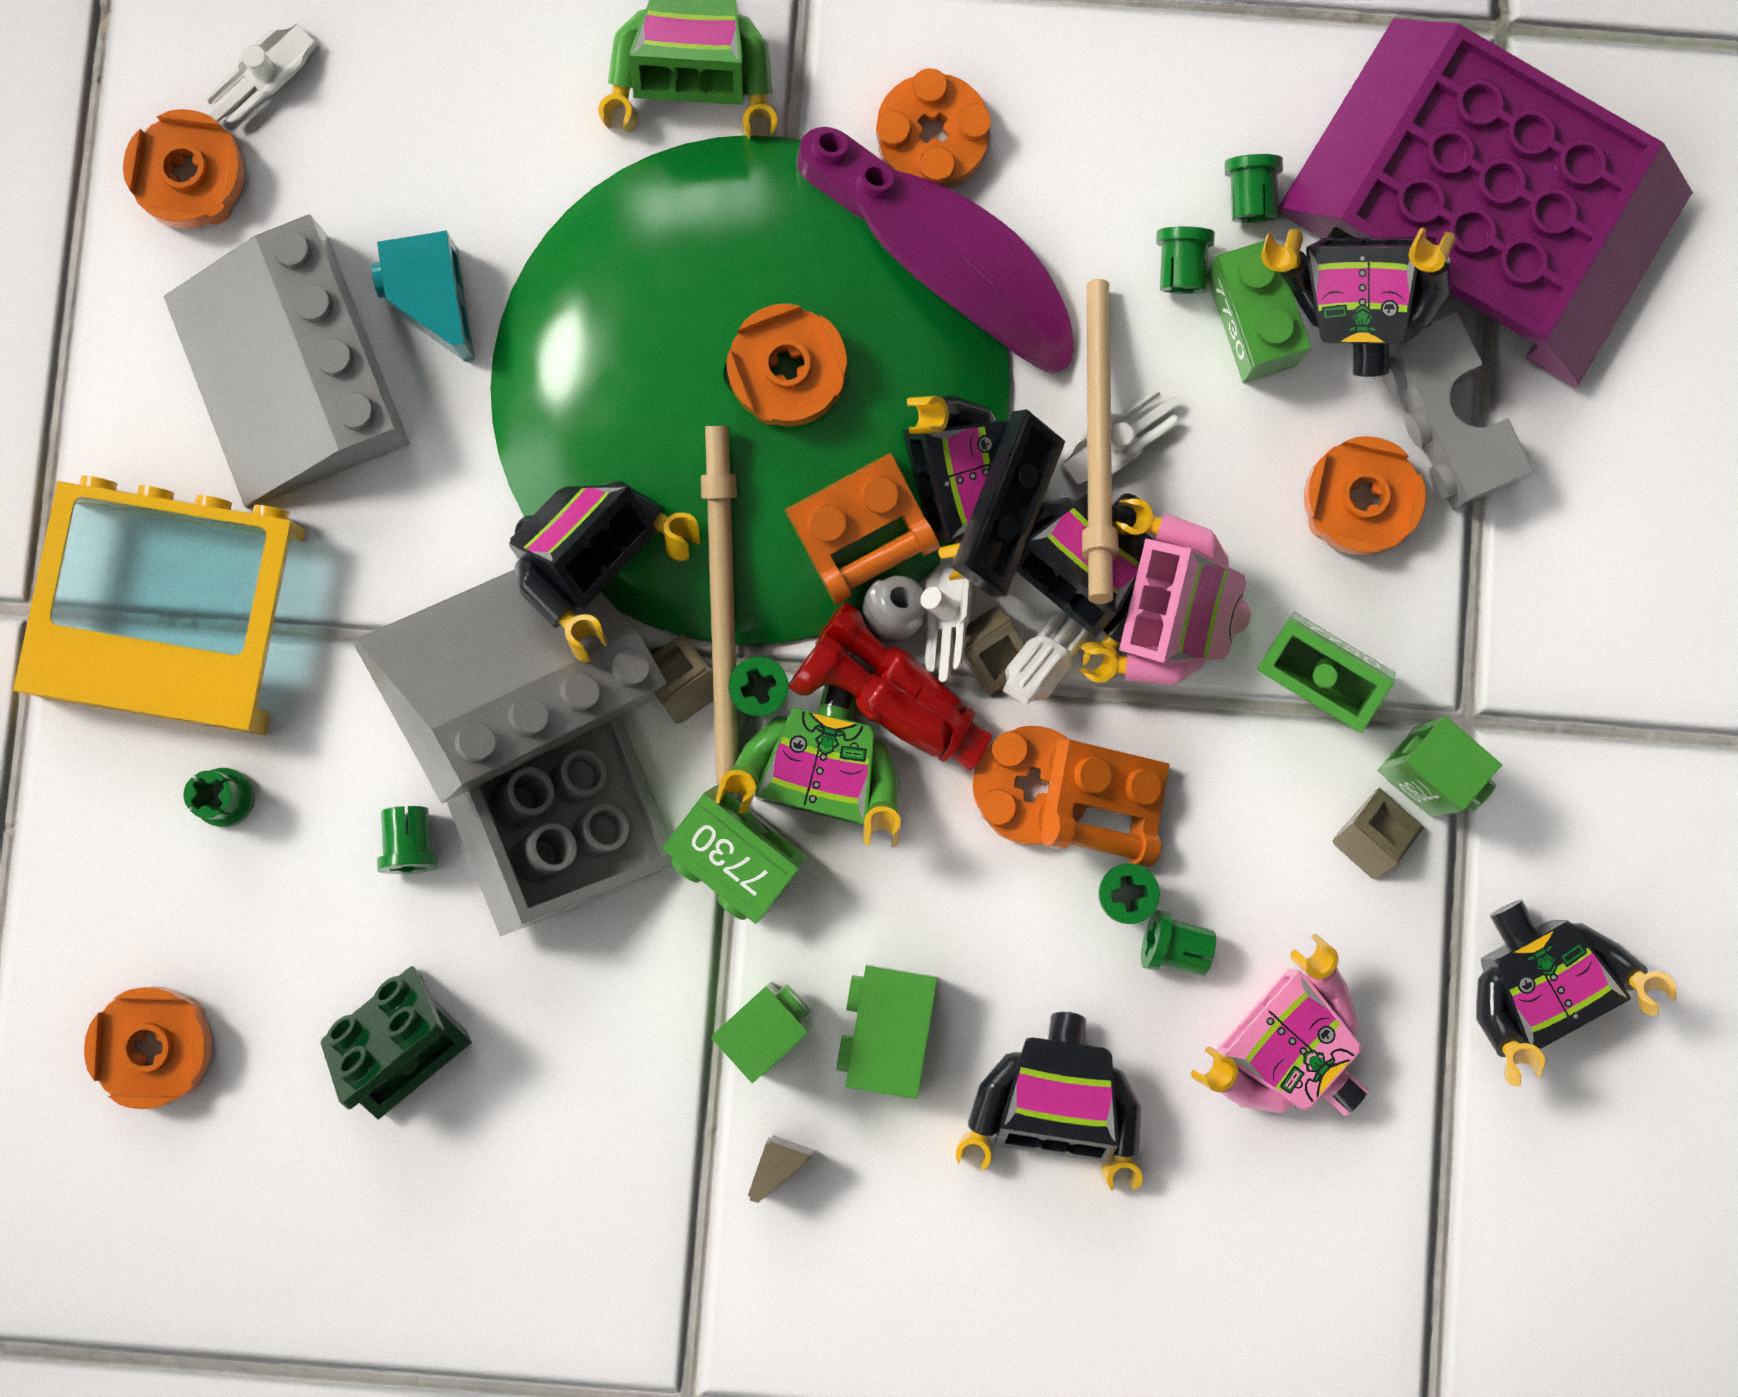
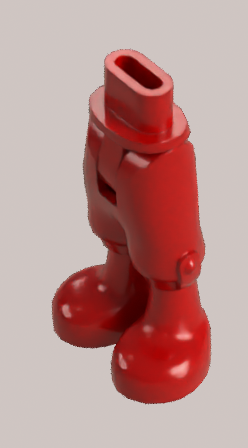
(897, 696)

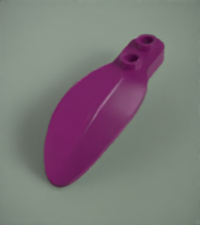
(947, 246)

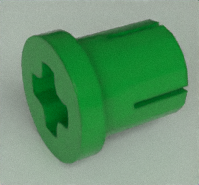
(1254, 187)
(1184, 258)
(740, 683)
(236, 796)
(409, 846)
(1142, 906)
(1177, 945)

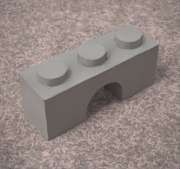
(1464, 458)

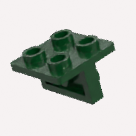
(391, 1044)

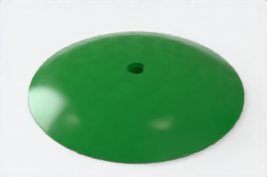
(622, 362)

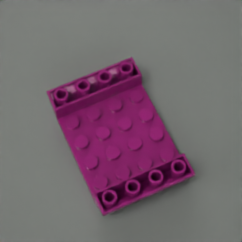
(1535, 181)

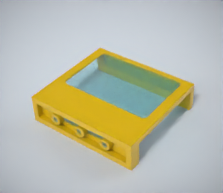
(155, 604)

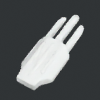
(266, 67)
(1124, 443)
(946, 611)
(1043, 661)

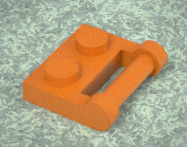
(853, 510)
(1109, 783)

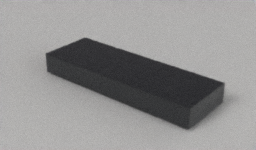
(1008, 504)

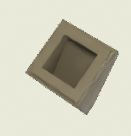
(990, 647)
(687, 679)
(1377, 835)
(776, 1164)

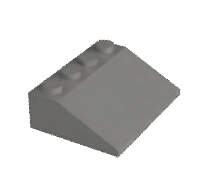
(284, 362)
(496, 685)
(562, 828)

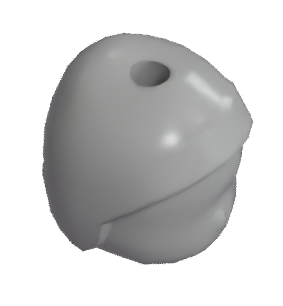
(893, 608)

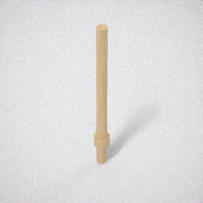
(718, 489)
(1099, 539)

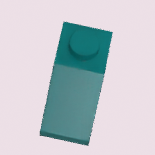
(426, 287)

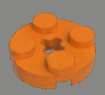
(934, 97)
(165, 144)
(802, 335)
(1392, 478)
(995, 777)
(123, 1072)

